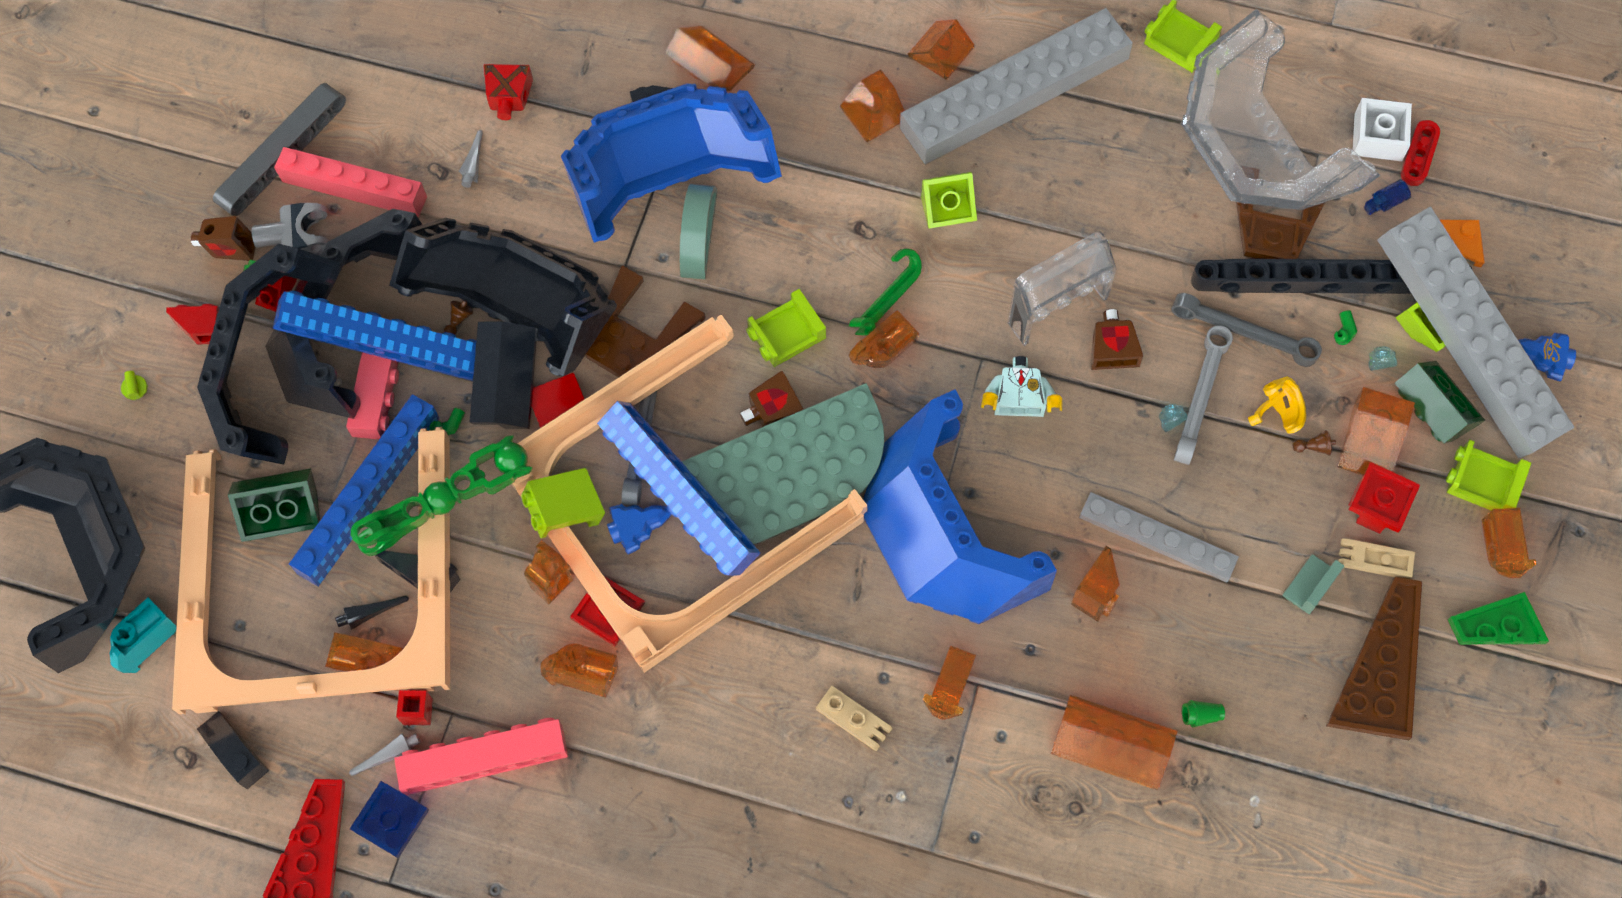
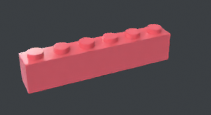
(350, 181)
(481, 756)

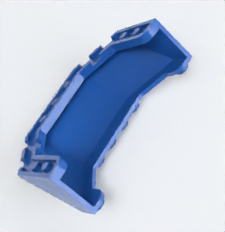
(665, 143)
(930, 537)

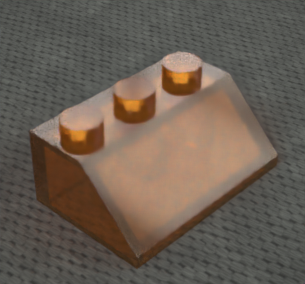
(708, 57)

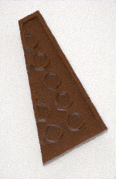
(1383, 678)

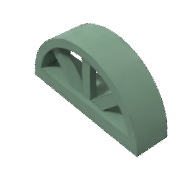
(697, 230)

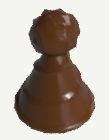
(459, 313)
(1320, 443)

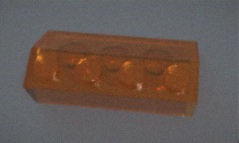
(1114, 742)

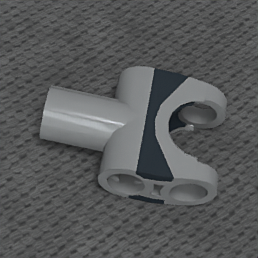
(293, 228)

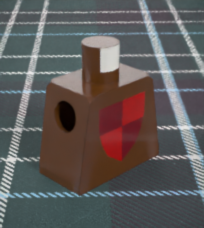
(225, 238)
(1115, 343)
(771, 401)

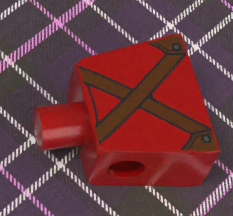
(507, 88)

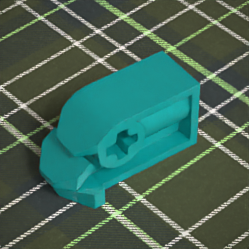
(139, 636)

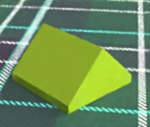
(949, 200)

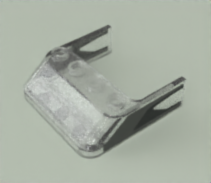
(1059, 281)

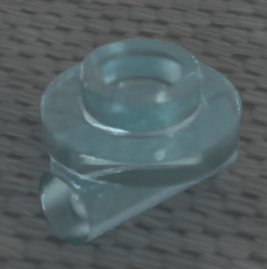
(1382, 358)
(1172, 416)

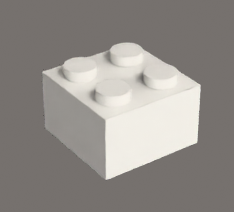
(1382, 129)

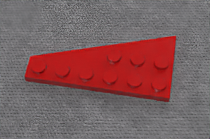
(311, 854)

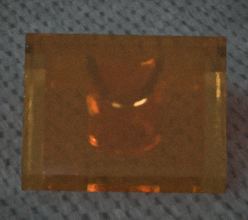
(942, 47)

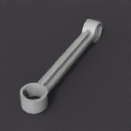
(1202, 393)

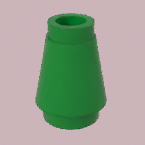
(1201, 713)

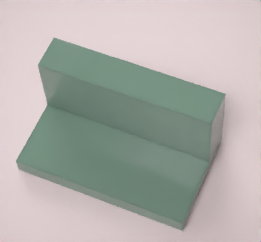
(1312, 583)

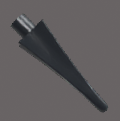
(359, 614)

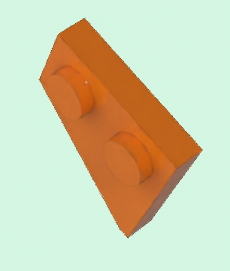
(1467, 238)

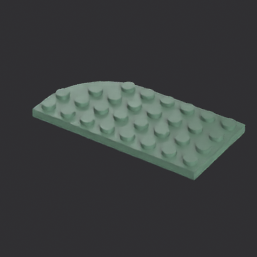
(795, 465)

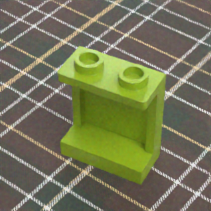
(1179, 36)
(787, 330)
(1486, 478)
(562, 501)

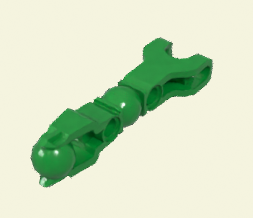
(390, 525)

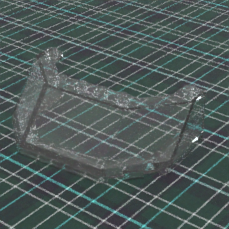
(1244, 136)

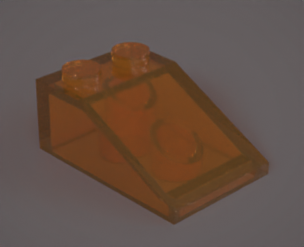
(1375, 431)

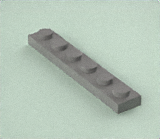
(1159, 537)

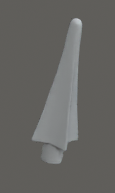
(469, 168)
(388, 753)

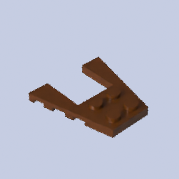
(1274, 235)
(621, 345)

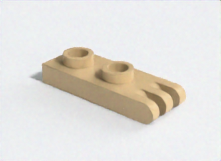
(1377, 559)
(853, 717)

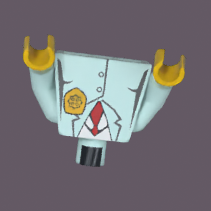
(1020, 392)

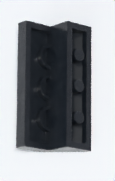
(503, 375)

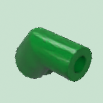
(1348, 329)
(453, 423)

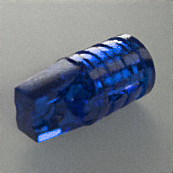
(1388, 197)

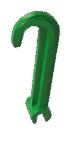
(891, 294)

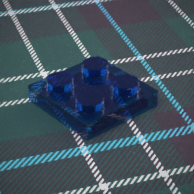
(389, 819)

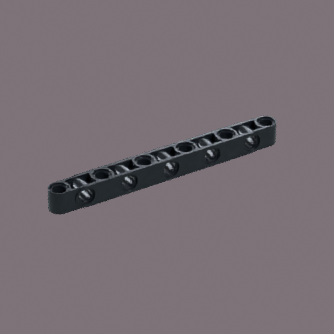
(1286, 276)

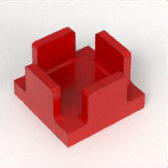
(1382, 499)

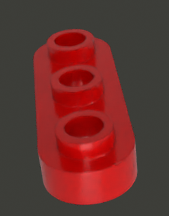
(1420, 145)

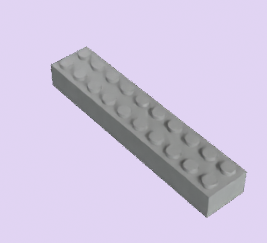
(1015, 86)
(1475, 333)

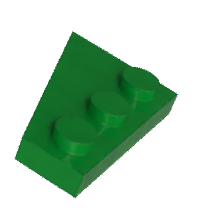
(1499, 622)

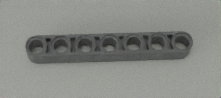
(293, 133)

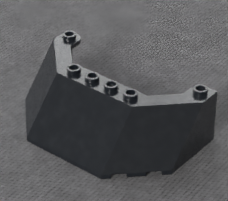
(510, 282)
(292, 356)
(212, 384)
(95, 530)

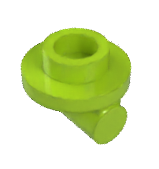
(133, 386)

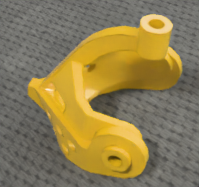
(1292, 417)

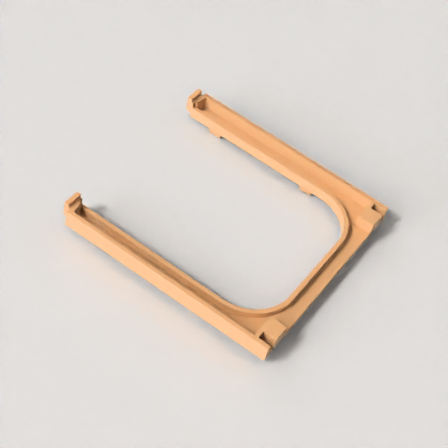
(658, 636)
(417, 667)

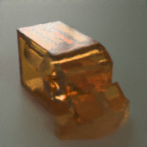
(892, 336)
(1506, 542)
(547, 573)
(353, 653)
(581, 669)
(950, 684)

